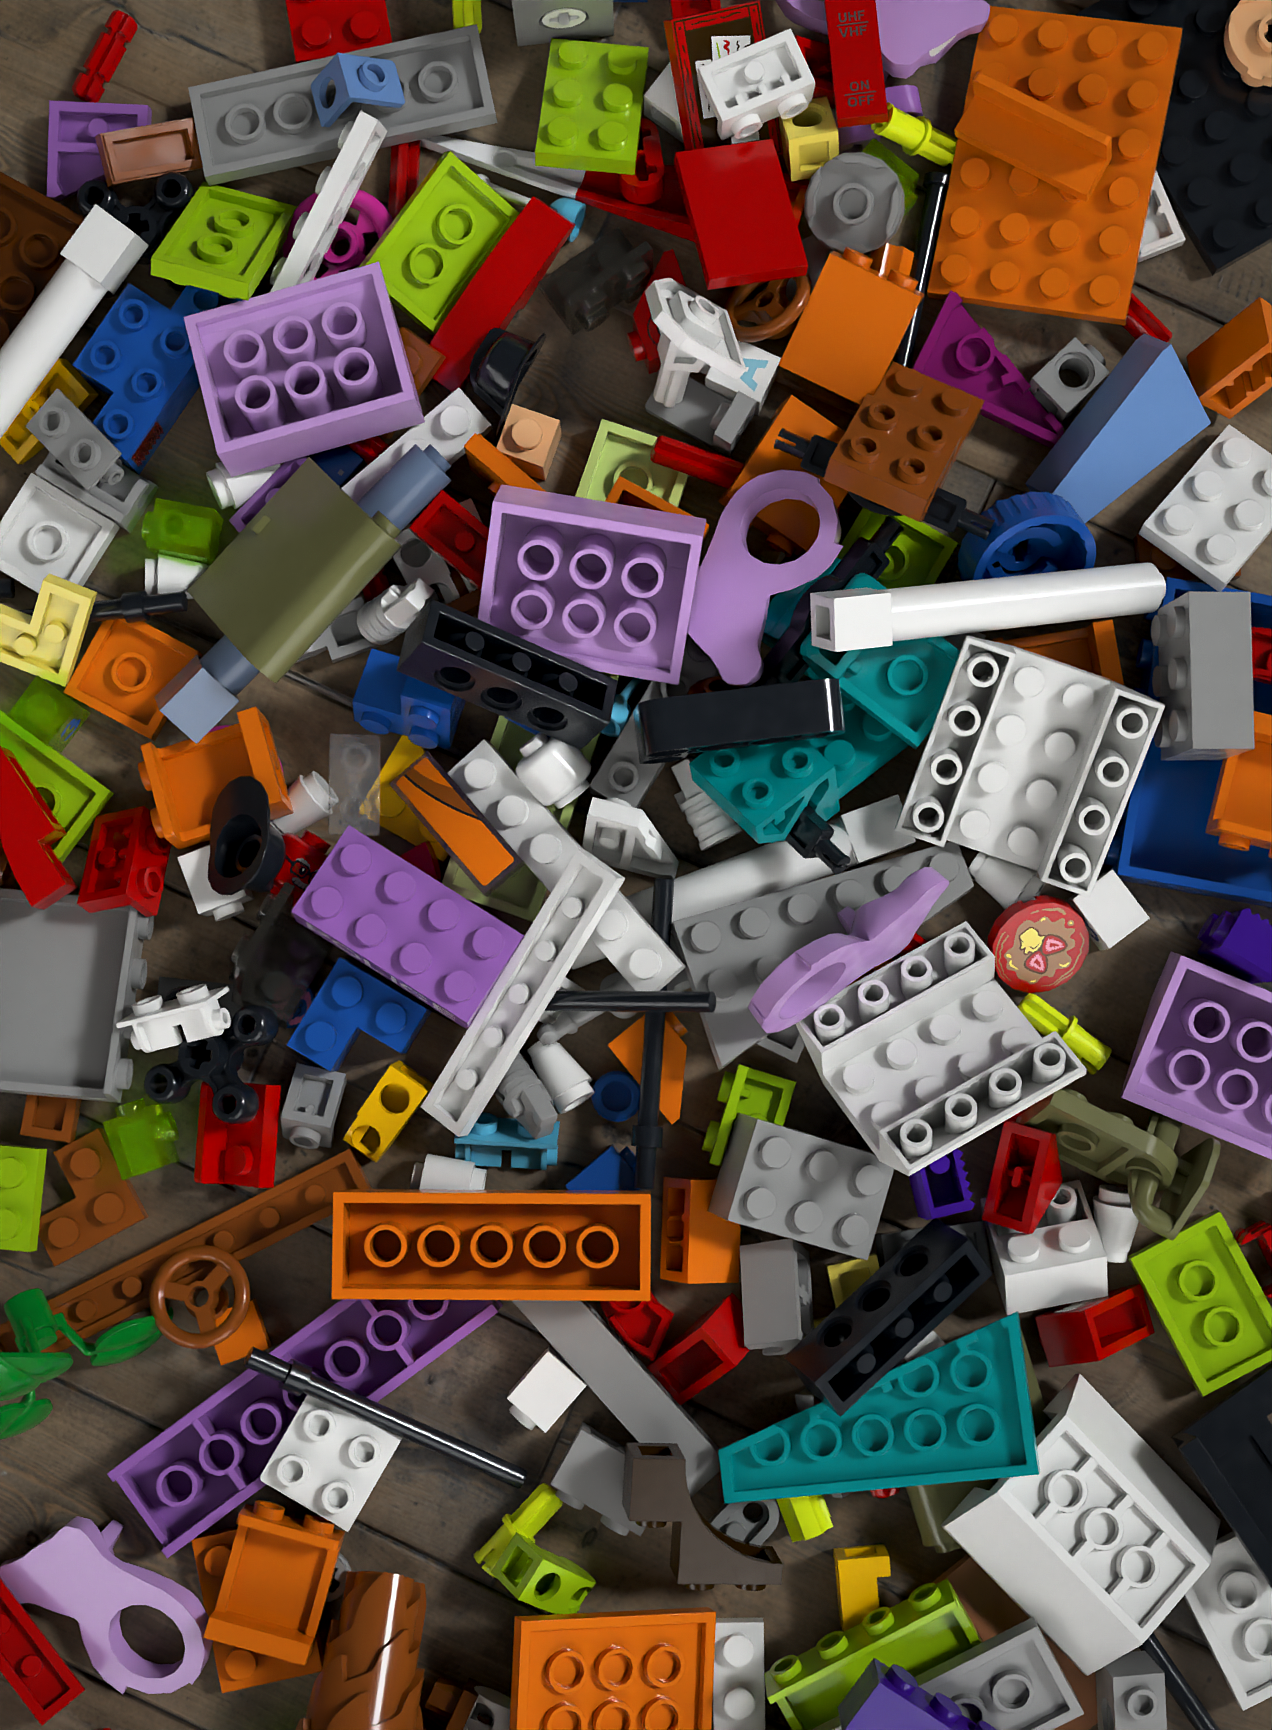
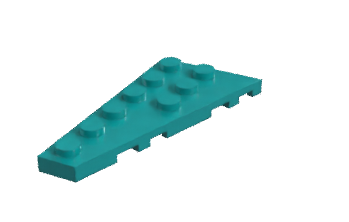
(924, 1423)

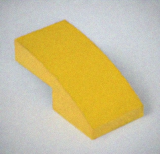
(18, 439)

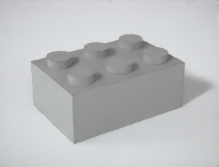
(1204, 676)
(801, 1186)

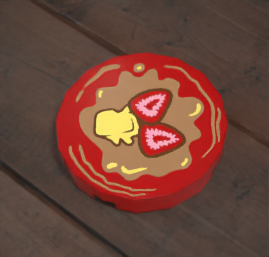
(1038, 944)

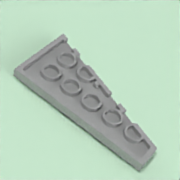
(744, 942)

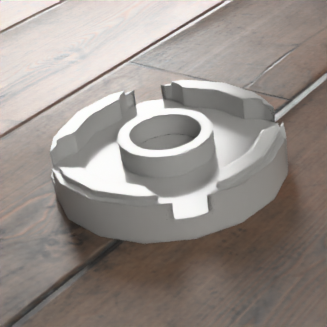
(854, 203)

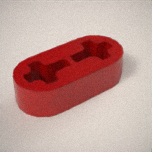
(650, 161)

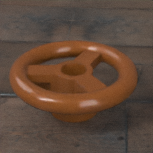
(768, 309)
(217, 1302)

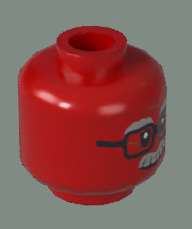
(301, 862)

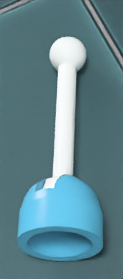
(568, 207)

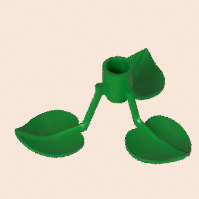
(34, 1331)

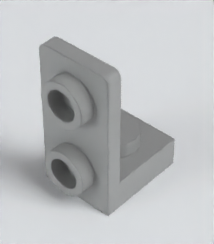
(707, 416)

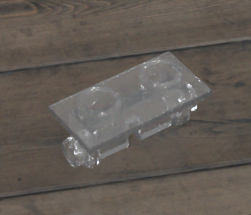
(354, 783)

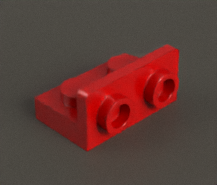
(124, 863)
(238, 1152)

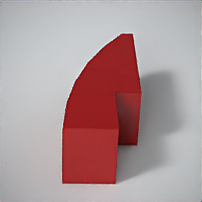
(27, 836)

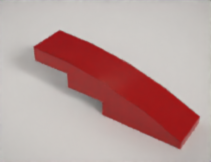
(499, 288)

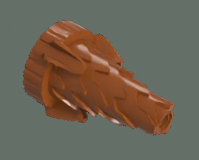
(372, 1658)

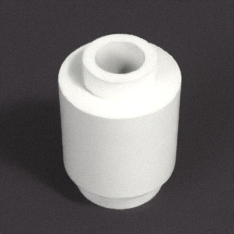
(448, 1174)

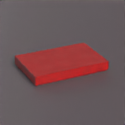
(740, 214)

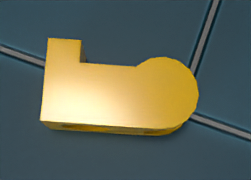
(387, 1110)
(857, 1581)

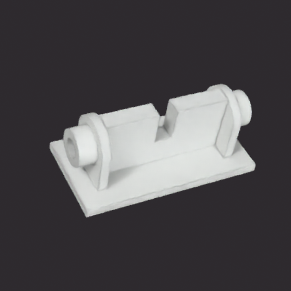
(194, 1009)

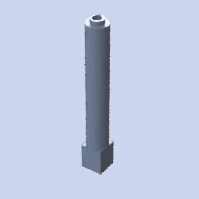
(210, 684)

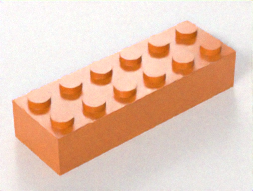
(491, 1244)

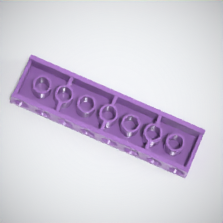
(221, 1446)

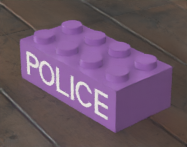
(407, 926)

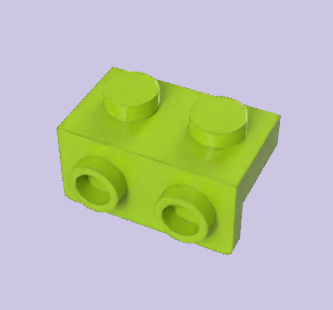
(750, 1094)

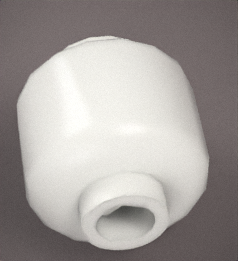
(553, 770)

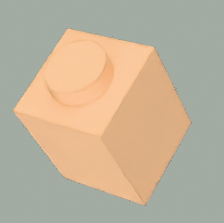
(530, 440)

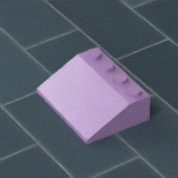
(303, 370)
(593, 580)
(1207, 1054)

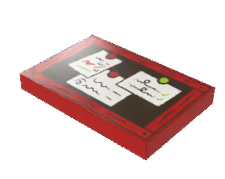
(698, 41)

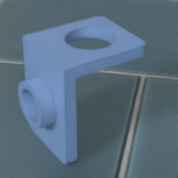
(358, 81)

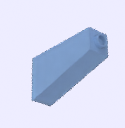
(1124, 430)

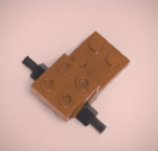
(900, 451)

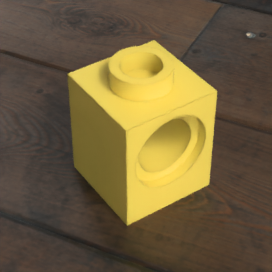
(809, 139)

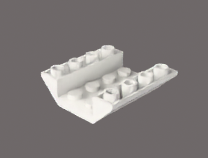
(1030, 762)
(932, 1052)
(1094, 1539)

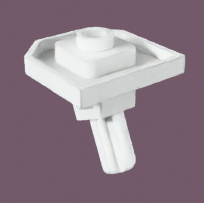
(691, 336)

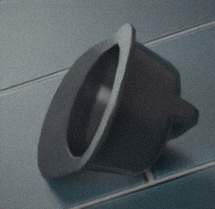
(500, 368)
(243, 843)

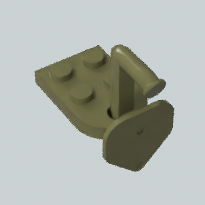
(1129, 1157)

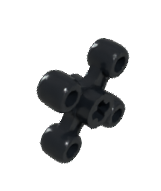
(152, 217)
(232, 1099)

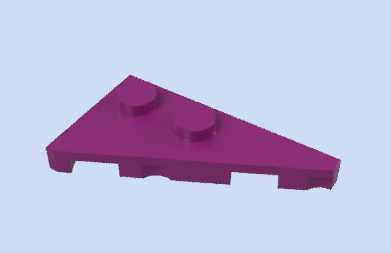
(968, 360)

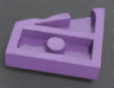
(72, 141)

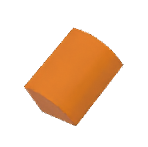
(1235, 361)
(695, 1242)

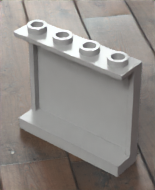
(63, 992)

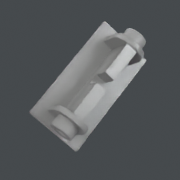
(76, 442)

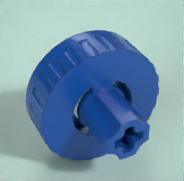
(1023, 531)

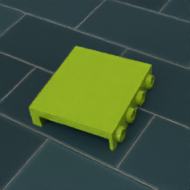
(912, 1634)

